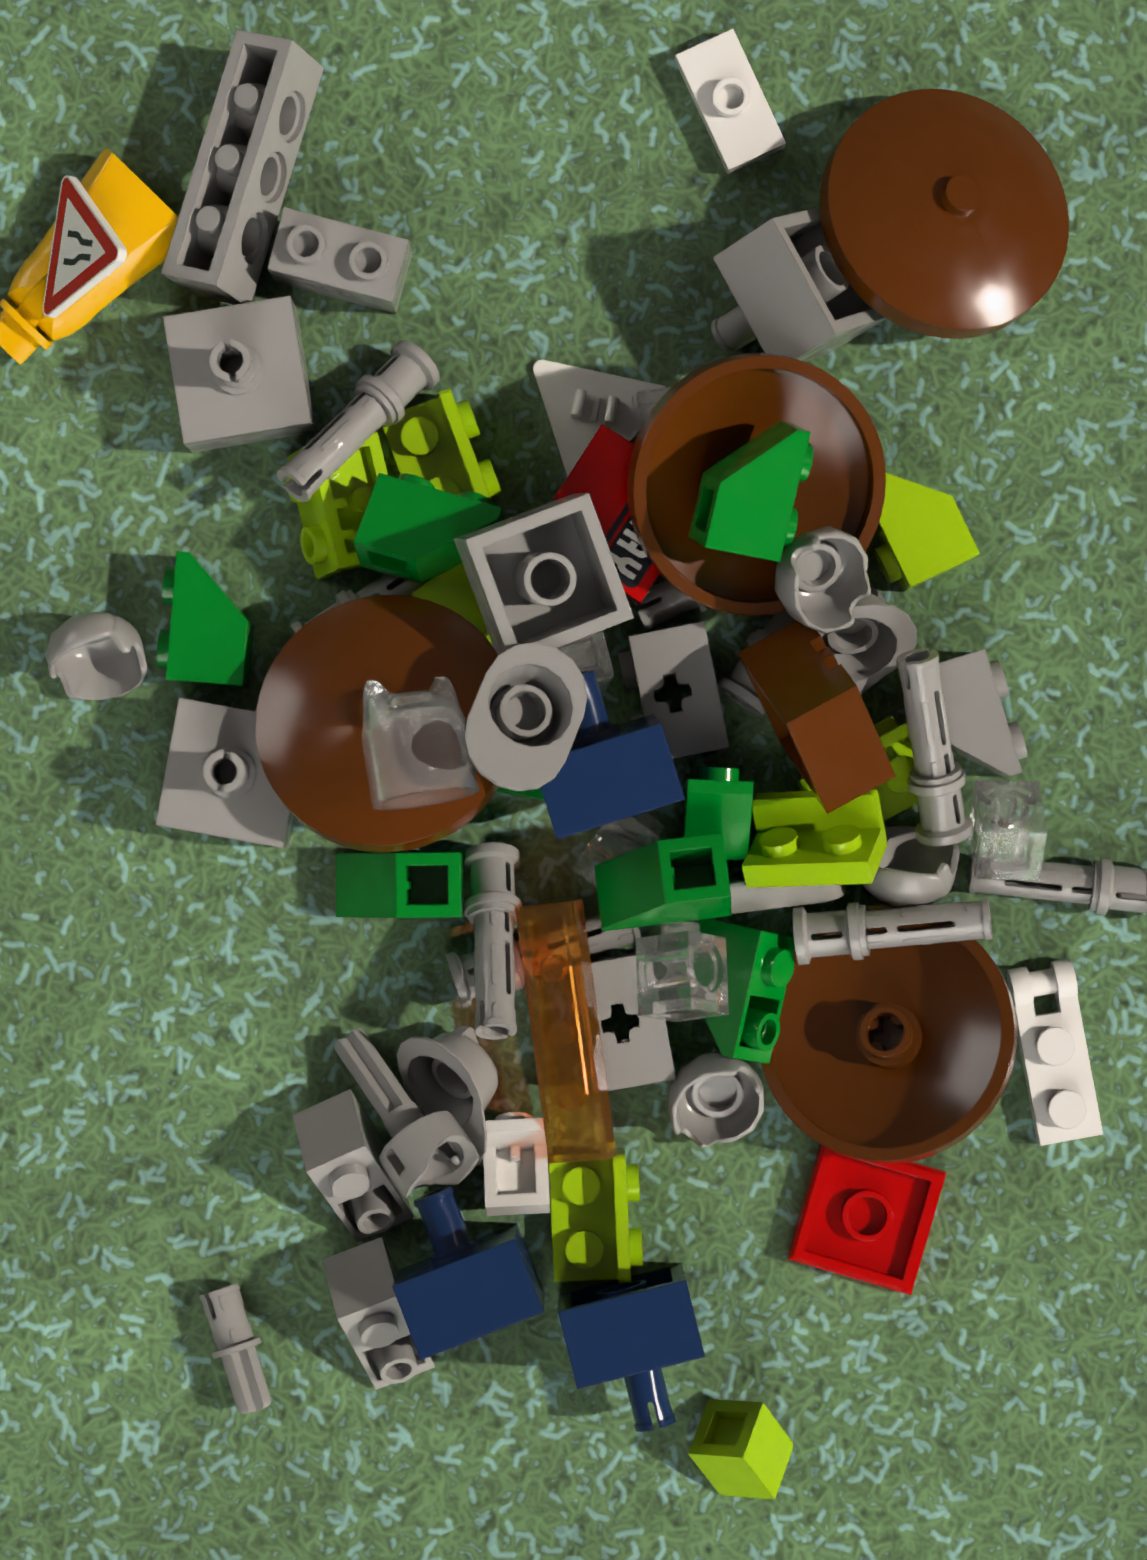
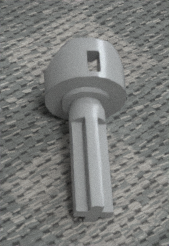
(420, 1144)

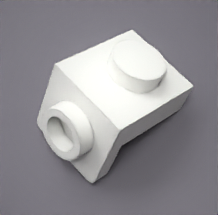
(516, 1166)

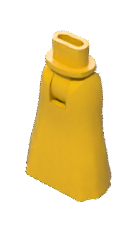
(141, 224)

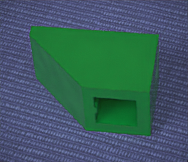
(751, 494)
(413, 526)
(207, 633)
(719, 805)
(665, 883)
(400, 885)
(757, 975)

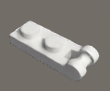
(1055, 1054)

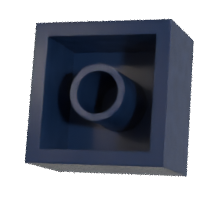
(610, 770)
(467, 1283)
(632, 1335)

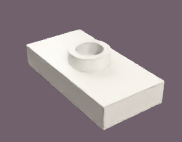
(730, 101)

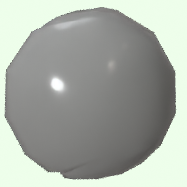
(822, 578)
(96, 656)
(912, 871)
(715, 1099)

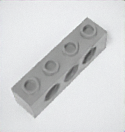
(243, 168)

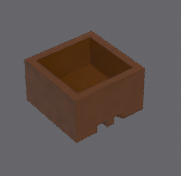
(817, 715)

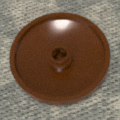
(944, 213)
(712, 417)
(314, 715)
(894, 1048)

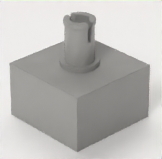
(789, 292)
(239, 374)
(544, 575)
(217, 779)

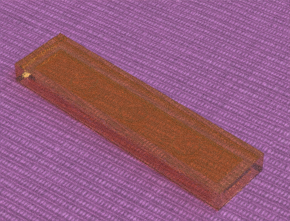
(565, 1031)

